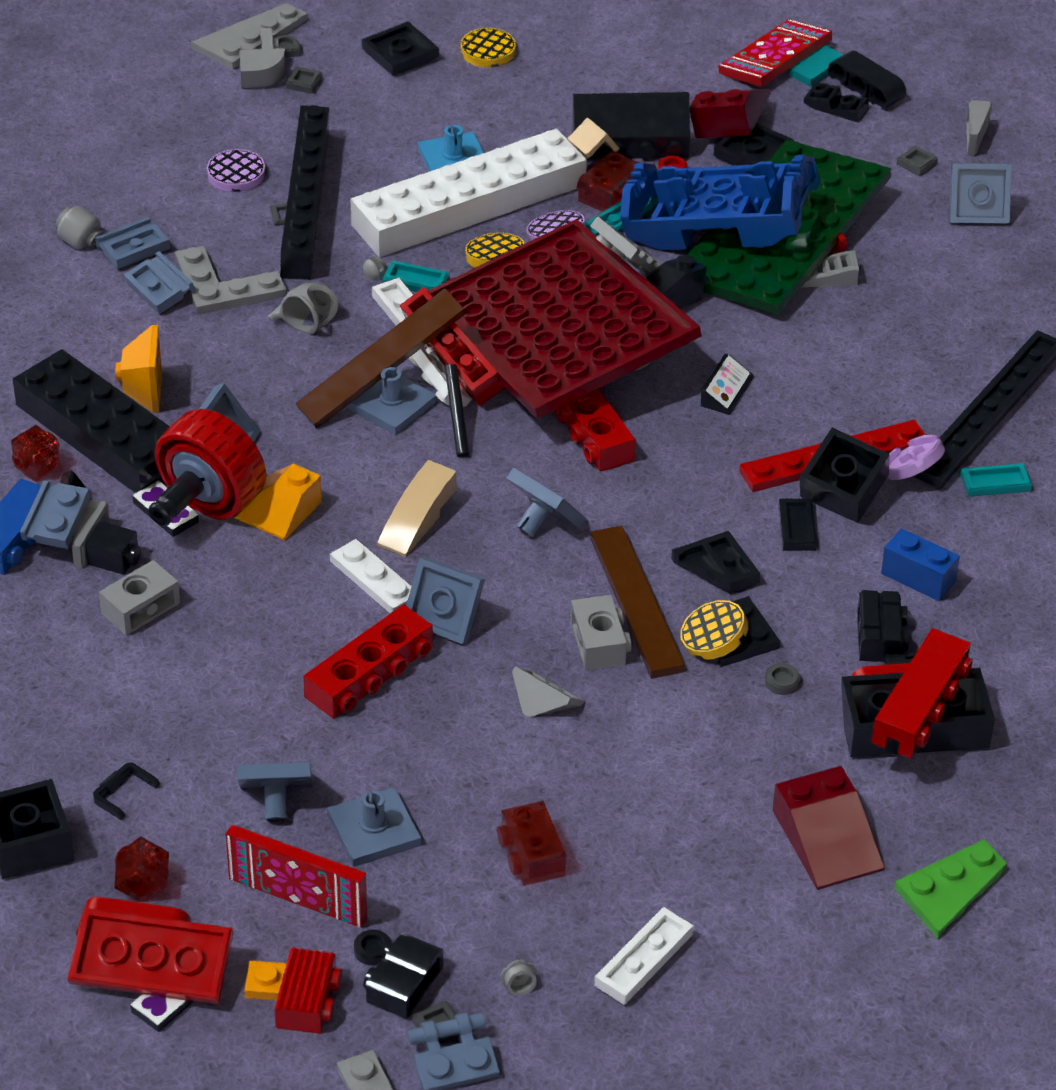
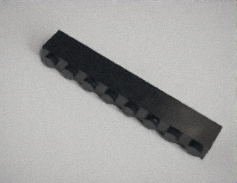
(304, 193)

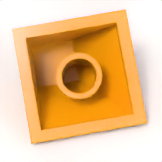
(142, 369)
(284, 501)

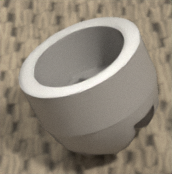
(371, 269)

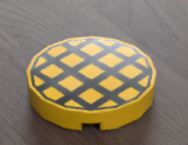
(488, 47)
(490, 246)
(714, 629)

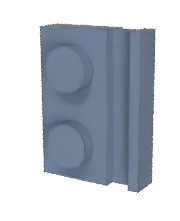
(132, 242)
(159, 282)
(55, 514)

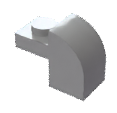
(262, 66)

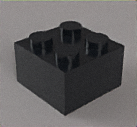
(844, 475)
(32, 829)

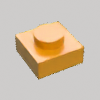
(264, 980)

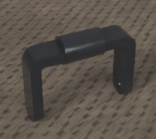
(114, 781)

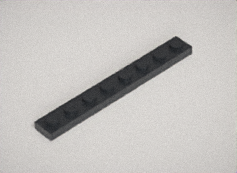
(991, 406)

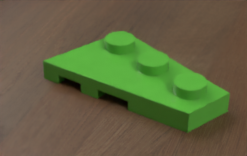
(951, 884)

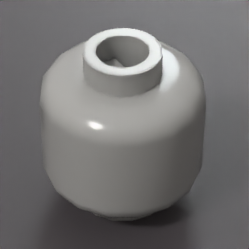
(78, 227)

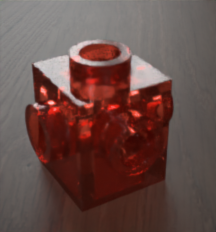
(35, 453)
(141, 869)

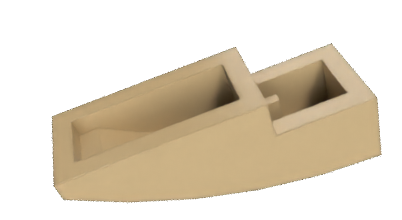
(418, 508)

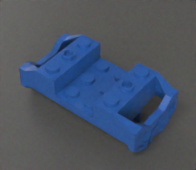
(756, 198)

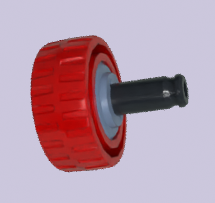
(206, 467)

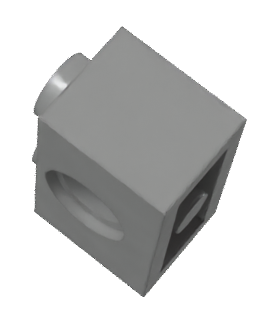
(139, 597)
(599, 632)

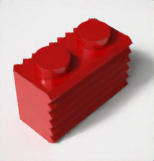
(307, 990)

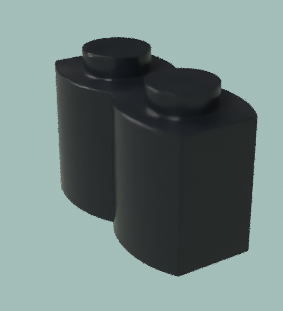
(403, 975)

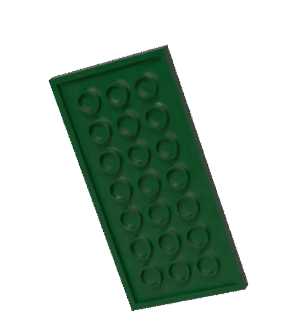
(775, 273)

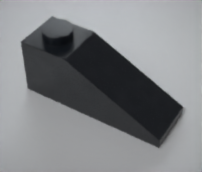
(680, 280)

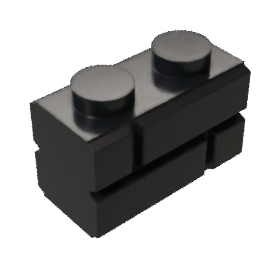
(880, 625)

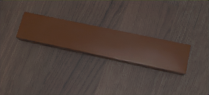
(386, 352)
(637, 602)

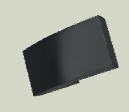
(830, 100)

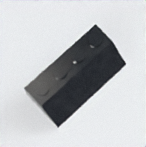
(638, 122)
(964, 725)

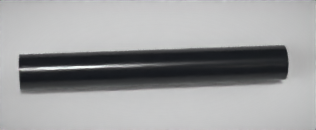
(456, 409)

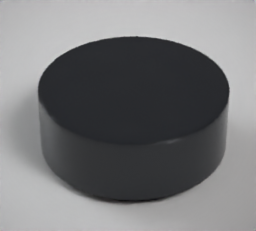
(370, 946)

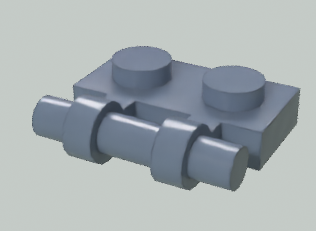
(453, 1064)

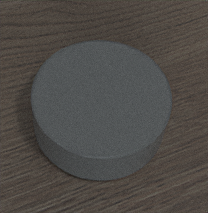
(782, 678)

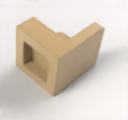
(589, 138)

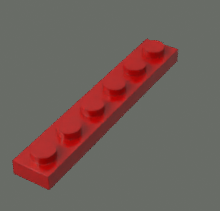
(789, 465)

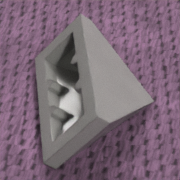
(541, 695)

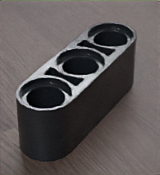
(867, 79)

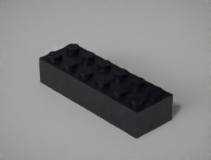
(92, 418)

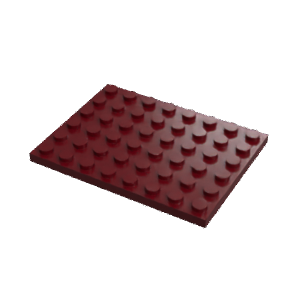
(565, 317)

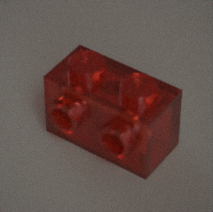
(604, 182)
(532, 843)

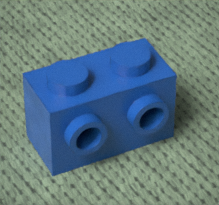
(920, 564)

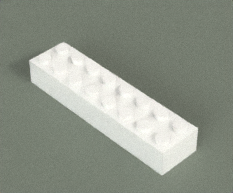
(467, 192)

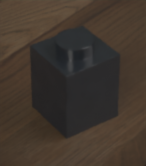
(112, 548)

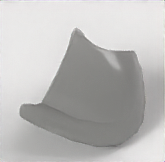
(303, 300)

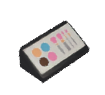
(725, 385)

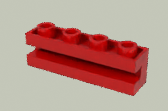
(922, 692)

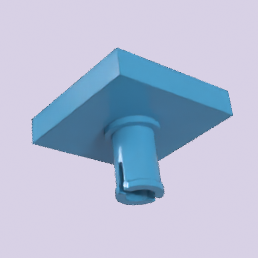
(449, 149)

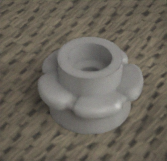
(518, 974)

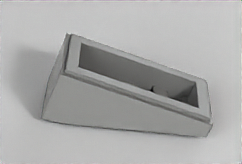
(976, 124)
(837, 270)
(94, 513)

